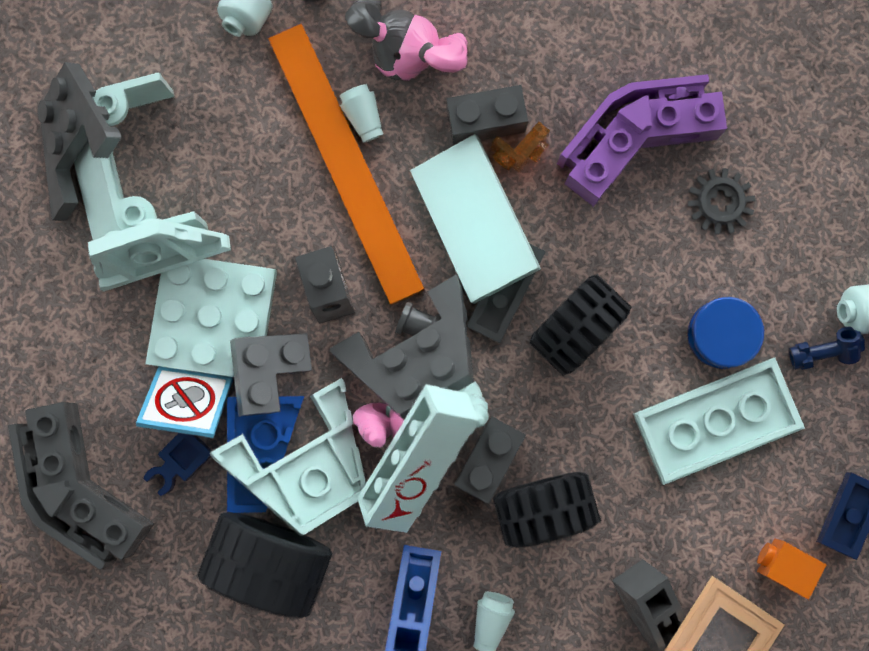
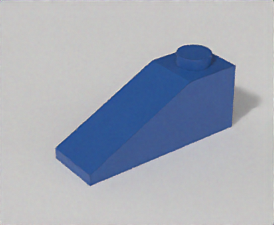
(413, 599)

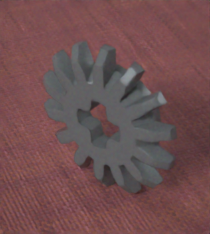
(730, 189)

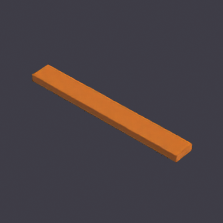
(346, 164)

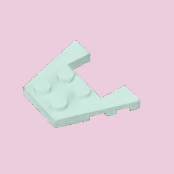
(312, 480)

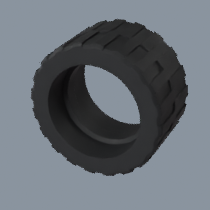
(264, 565)

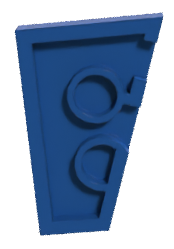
(268, 440)

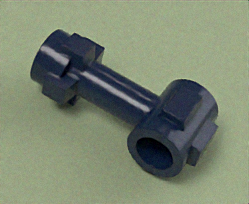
(846, 348)

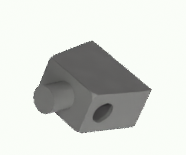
(325, 284)

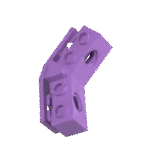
(642, 124)

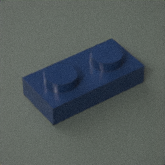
(848, 517)

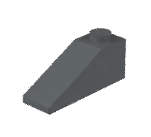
(650, 603)

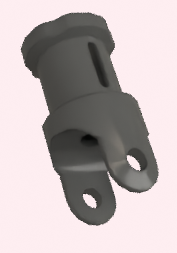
(414, 320)

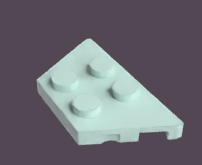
(150, 250)

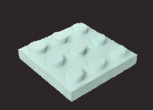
(204, 309)

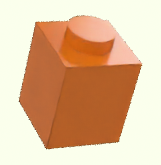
(790, 567)

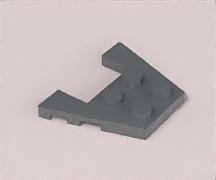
(67, 122)
(432, 357)

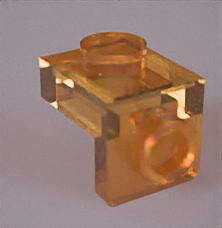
(531, 147)

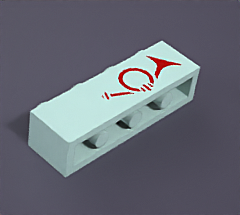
(417, 458)

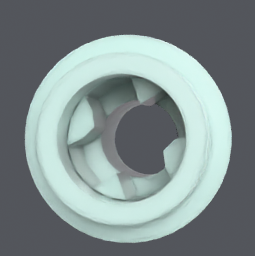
(362, 112)
(492, 620)

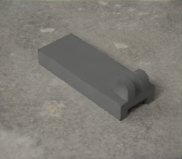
(496, 312)

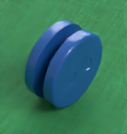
(726, 333)

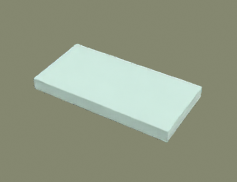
(475, 219)
(718, 421)

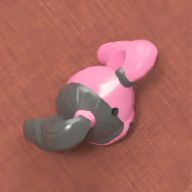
(410, 36)

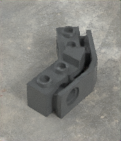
(57, 482)

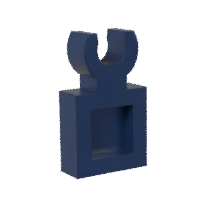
(182, 458)

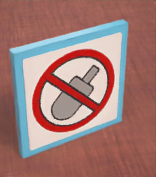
(184, 402)

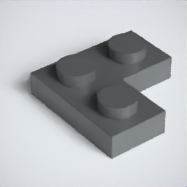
(258, 362)

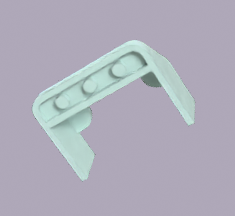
(99, 178)

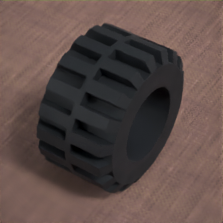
(580, 325)
(547, 510)

